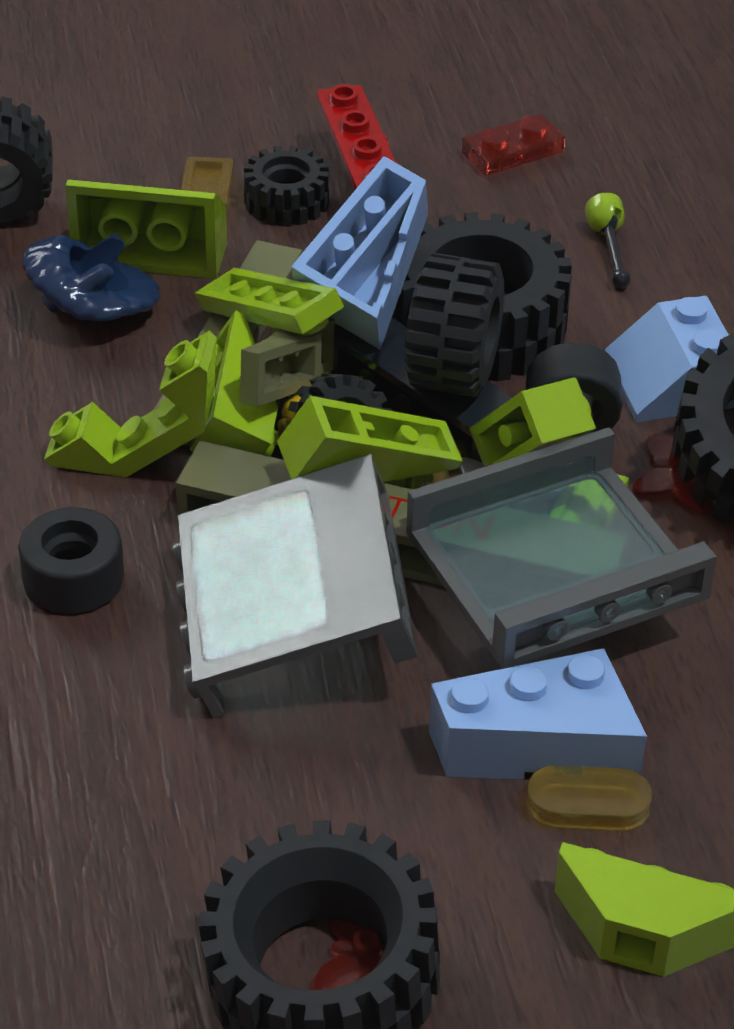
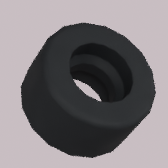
(594, 371)
(71, 560)

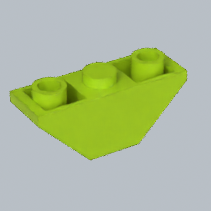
(644, 911)

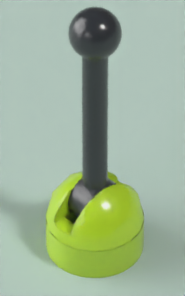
(602, 219)

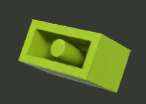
(533, 421)

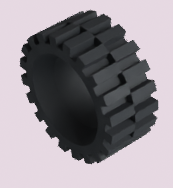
(532, 273)
(701, 430)
(316, 880)

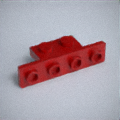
(354, 129)

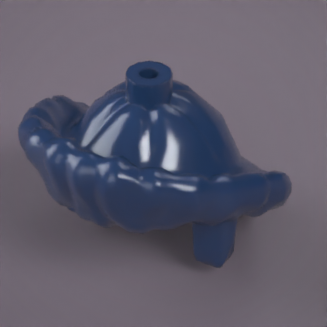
(88, 279)

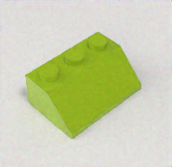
(159, 226)

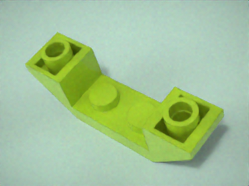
(99, 445)

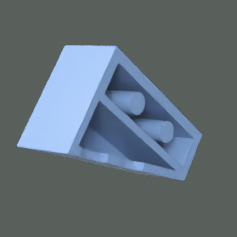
(369, 249)
(535, 718)

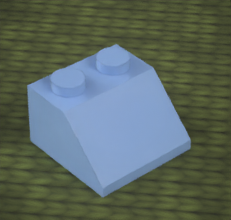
(661, 351)

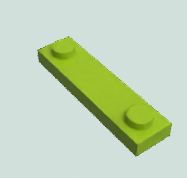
(271, 300)

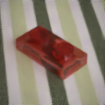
(513, 144)

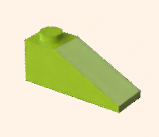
(230, 421)
(337, 432)

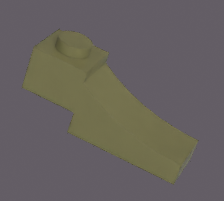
(284, 364)

